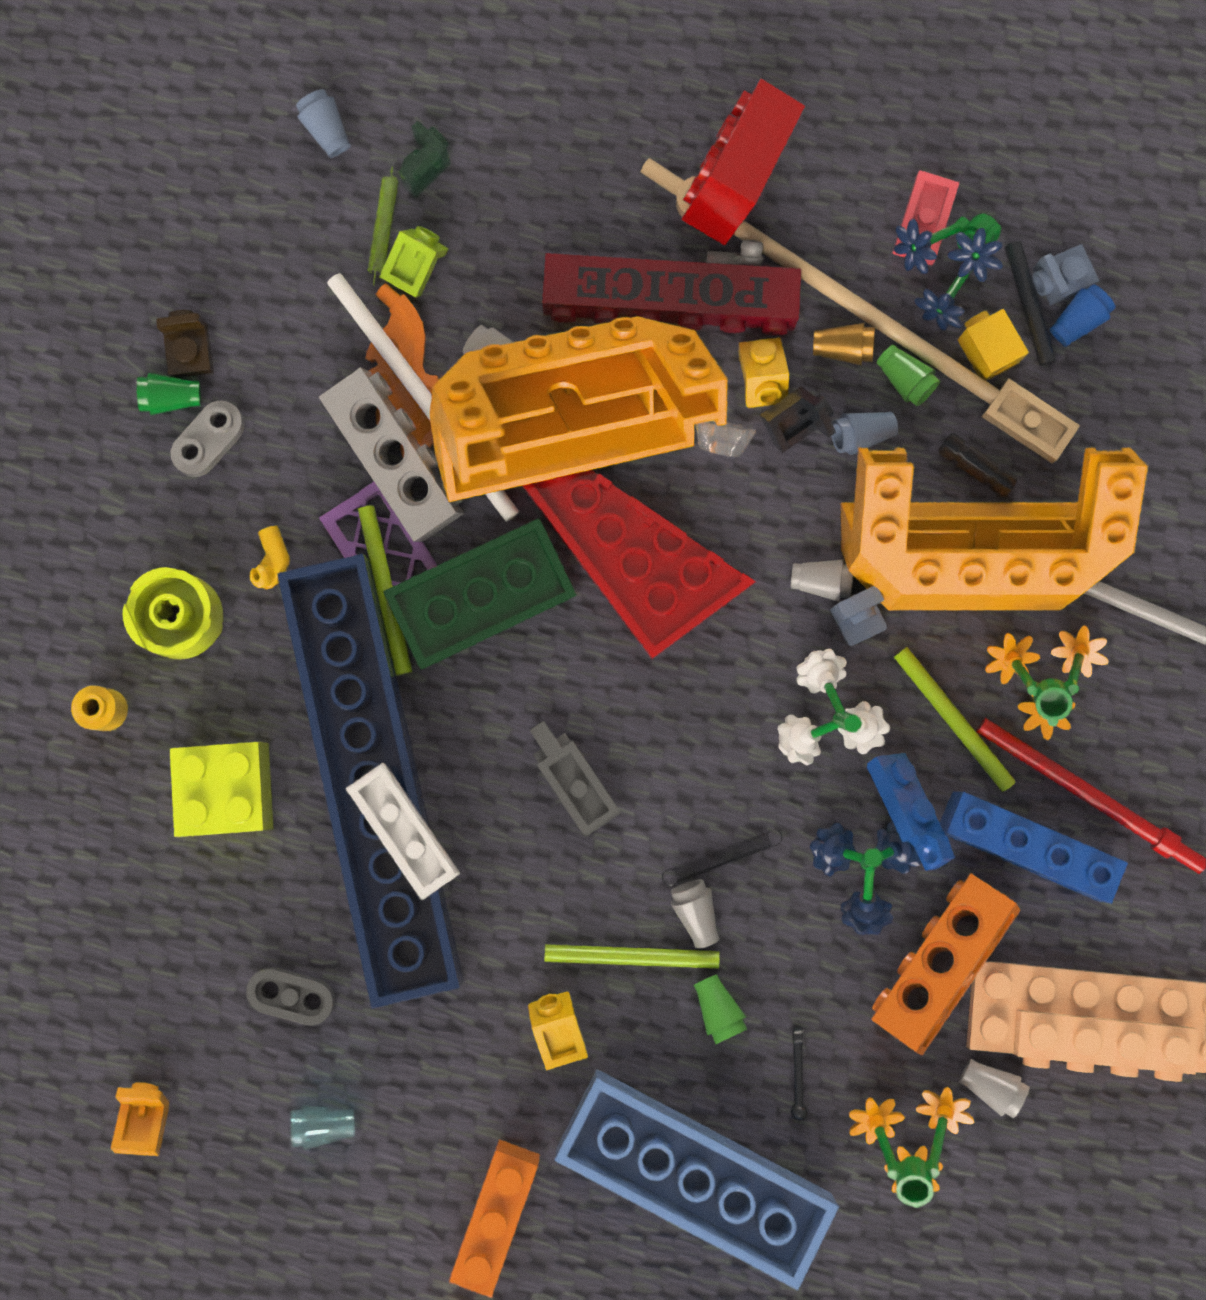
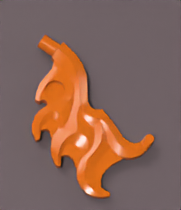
(409, 337)

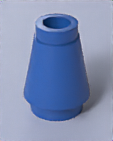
(1083, 314)

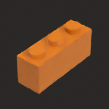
(495, 1218)

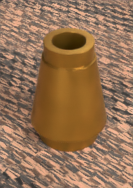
(845, 343)

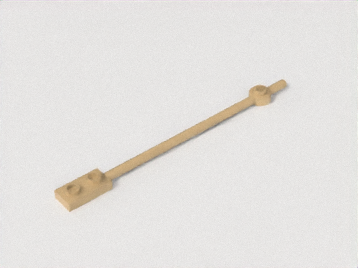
(1010, 408)

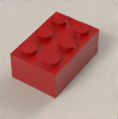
(740, 161)

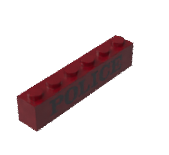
(672, 292)

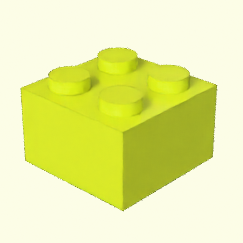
(221, 789)

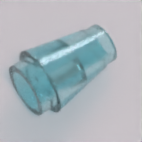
(320, 1125)

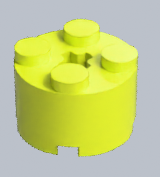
(151, 606)

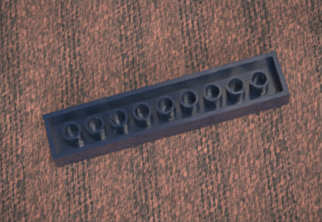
(355, 727)

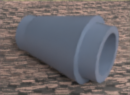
(323, 121)
(863, 430)

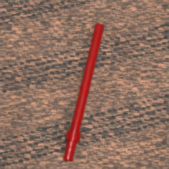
(1162, 840)

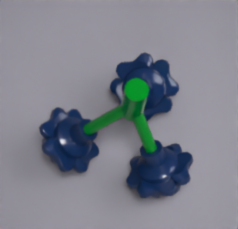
(834, 851)

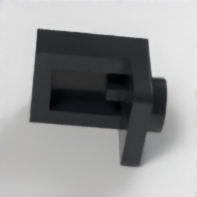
(797, 418)

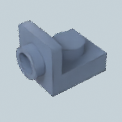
(1063, 274)
(859, 616)

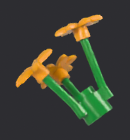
(1051, 695)
(913, 1174)

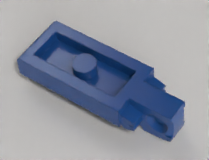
(910, 809)

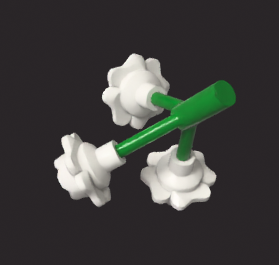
(858, 725)

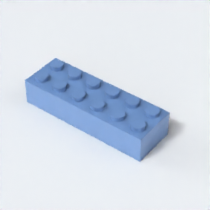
(697, 1179)

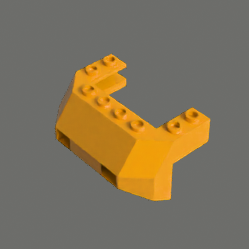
(571, 404)
(988, 550)

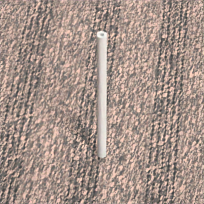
(401, 368)

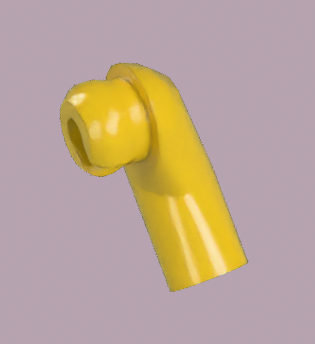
(275, 559)

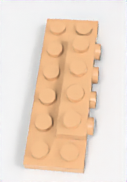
(1089, 1019)

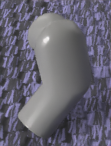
(750, 255)

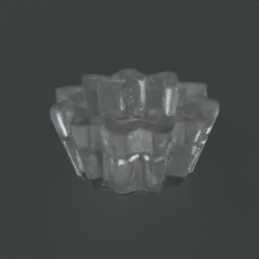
(724, 439)

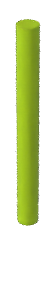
(383, 582)
(954, 719)
(632, 956)

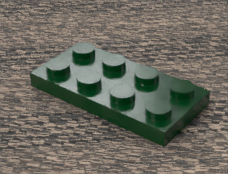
(479, 594)

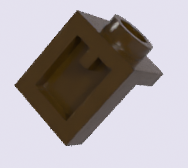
(186, 344)

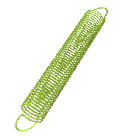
(378, 223)

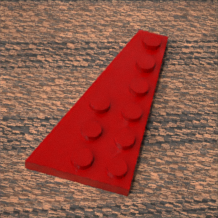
(637, 559)

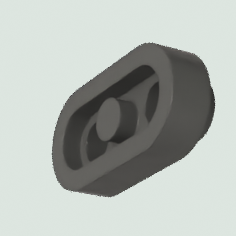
(292, 995)

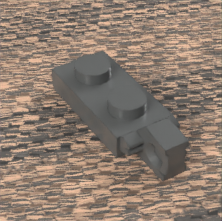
(573, 780)

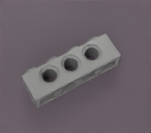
(347, 406)

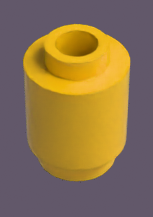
(111, 712)

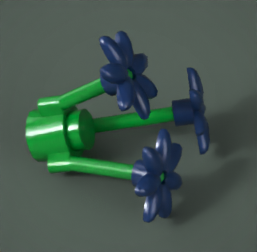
(976, 246)

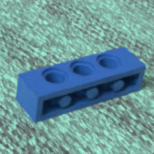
(1032, 847)

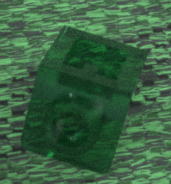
(424, 166)

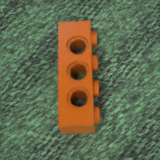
(945, 989)

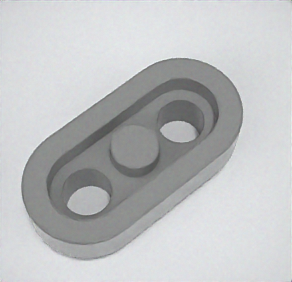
(210, 441)

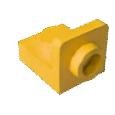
(557, 1030)

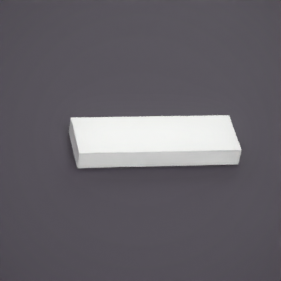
(403, 831)

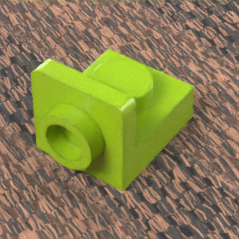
(413, 260)

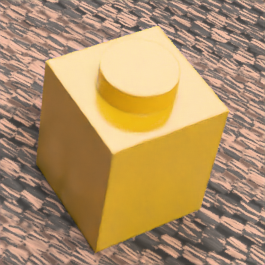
(992, 344)

